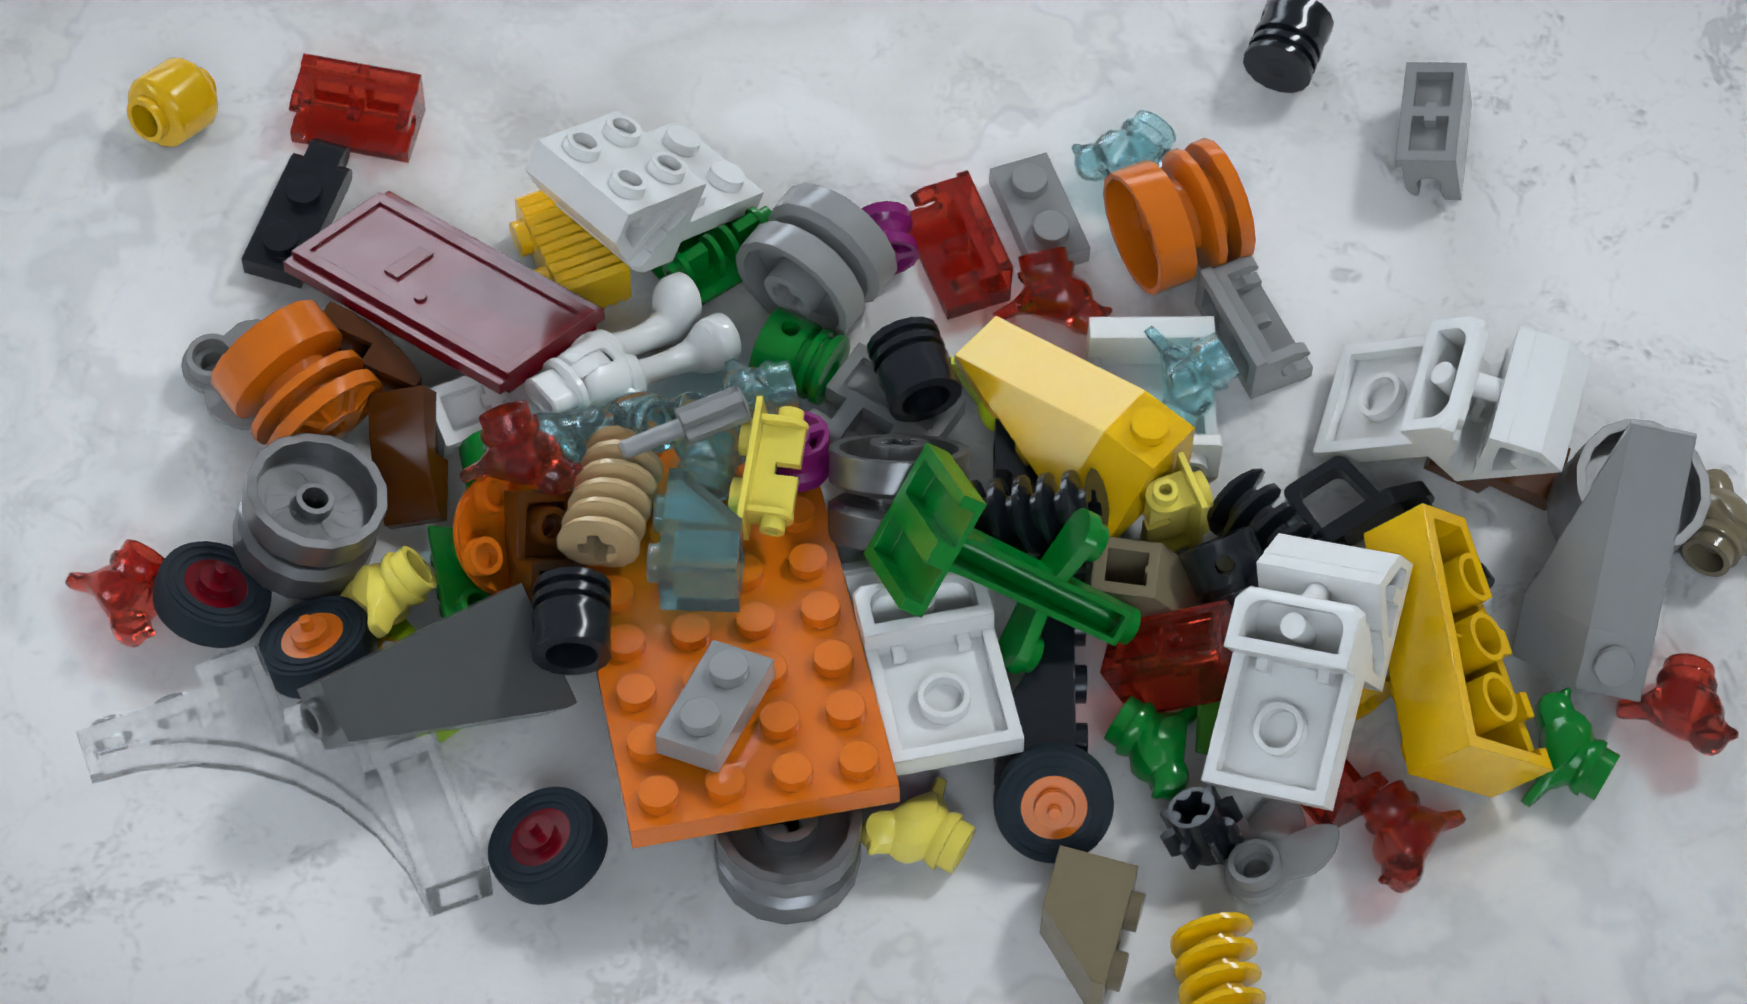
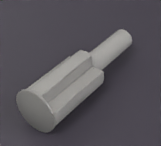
(693, 422)

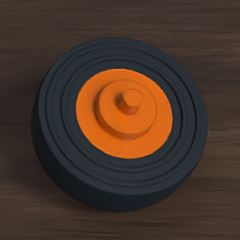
(314, 641)
(1053, 799)

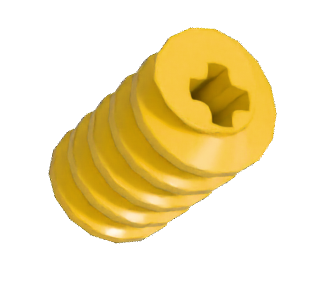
(1213, 961)

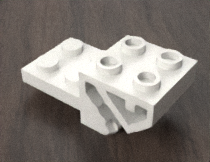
(640, 187)
(1452, 405)
(1299, 667)
(936, 674)

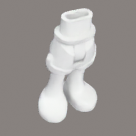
(607, 365)

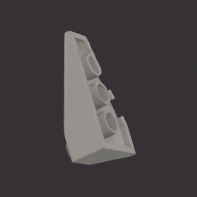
(1603, 586)

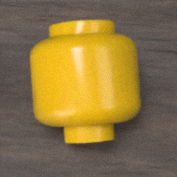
(172, 102)

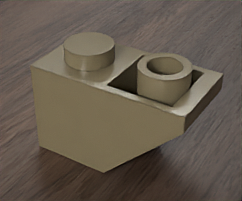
(1144, 576)
(1085, 917)

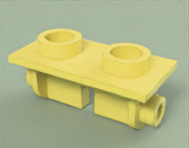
(768, 443)
(1177, 508)

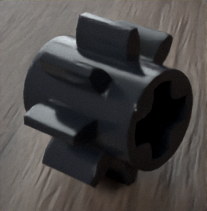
(1201, 826)

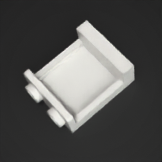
(1125, 351)

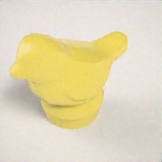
(391, 588)
(920, 831)

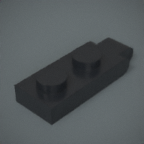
(298, 209)

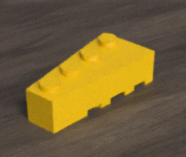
(1448, 664)

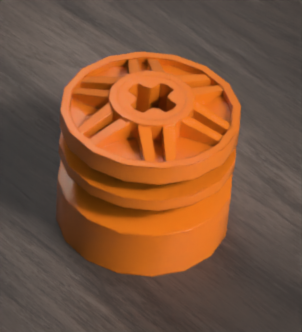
(1178, 215)
(294, 377)

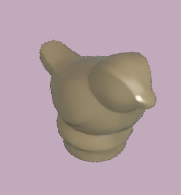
(1724, 531)

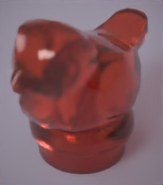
(1053, 292)
(521, 451)
(124, 590)
(1685, 704)
(1404, 833)

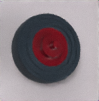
(209, 596)
(547, 845)

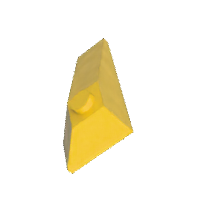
(1074, 416)

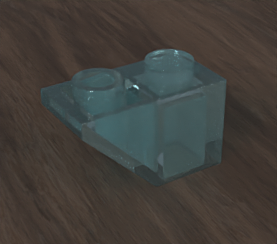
(699, 548)

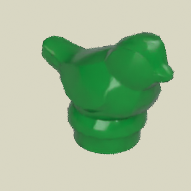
(1153, 744)
(1571, 746)

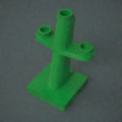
(934, 533)

